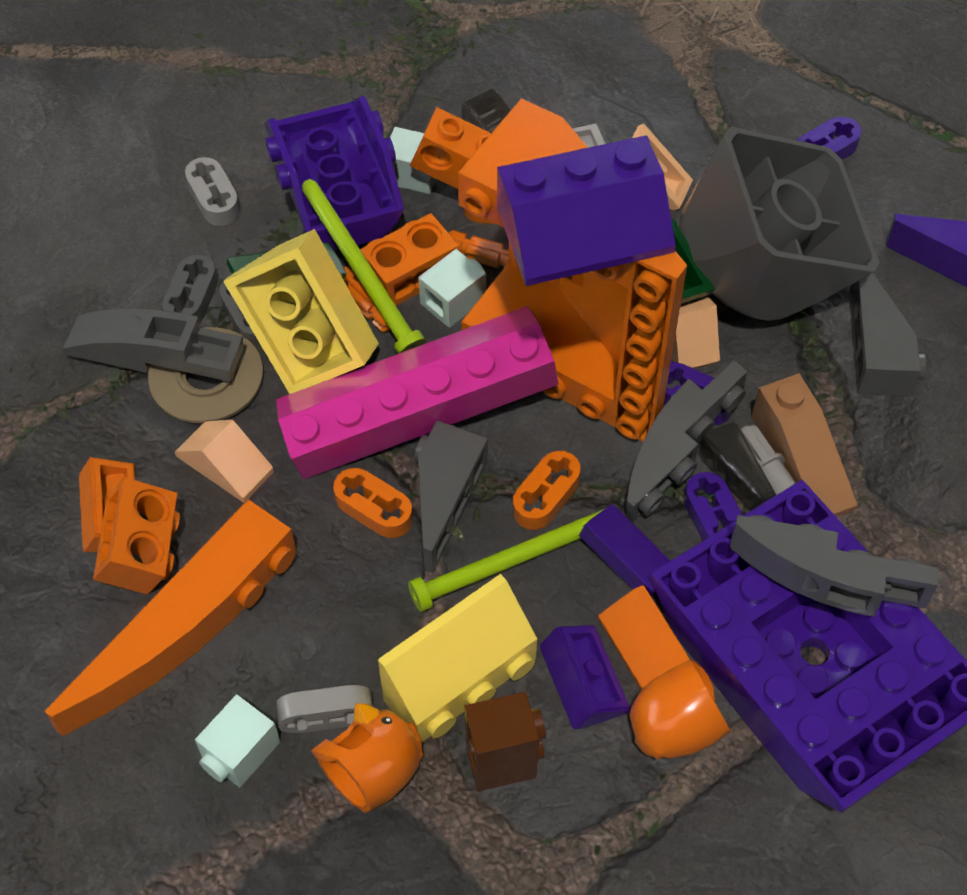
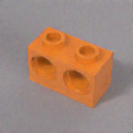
(447, 146)
(407, 255)
(128, 533)

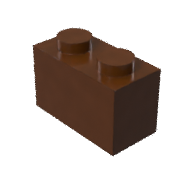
(503, 740)

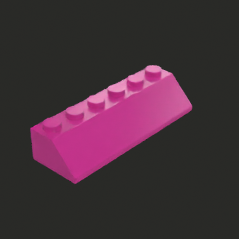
(415, 389)

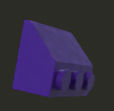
(585, 210)

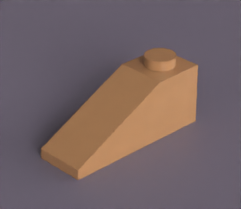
(798, 430)

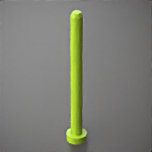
(406, 337)
(425, 592)

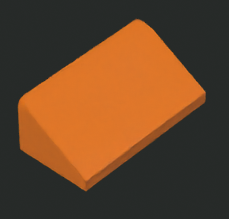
(95, 484)
(642, 636)

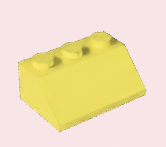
(302, 313)
(458, 659)

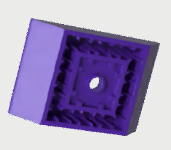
(836, 726)

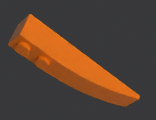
(182, 617)

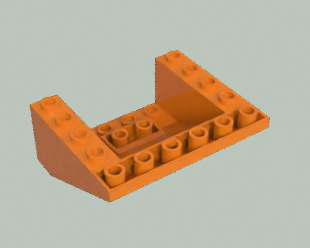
(604, 326)

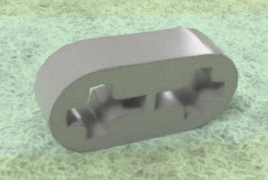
(205, 194)
(320, 708)

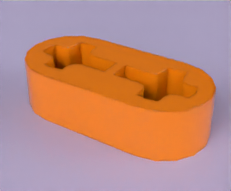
(554, 494)
(376, 498)

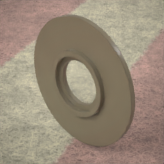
(196, 405)

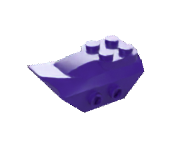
(347, 159)

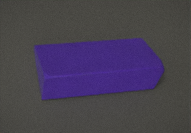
(623, 547)
(583, 675)

